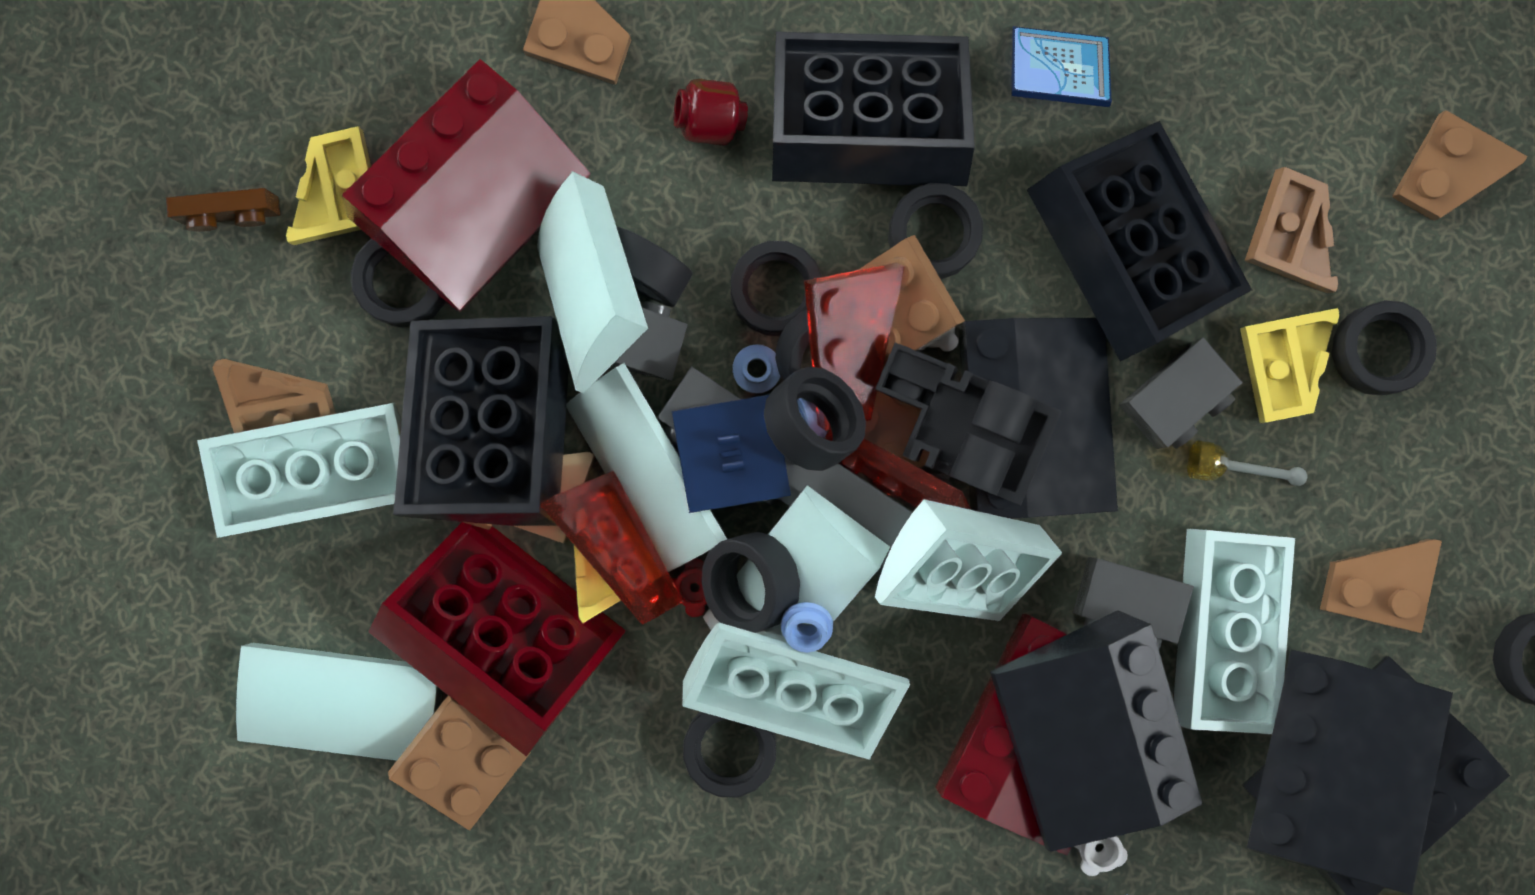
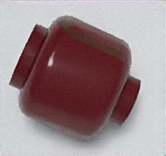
(709, 112)

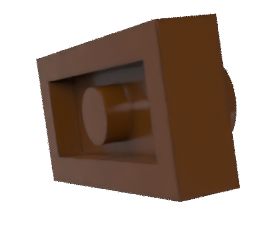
(203, 211)

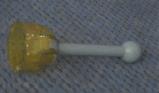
(1210, 462)

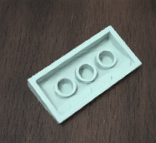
(588, 280)
(634, 445)
(302, 469)
(830, 554)
(963, 562)
(1233, 631)
(792, 691)
(331, 701)

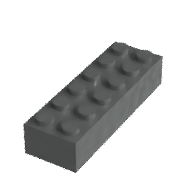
(836, 484)

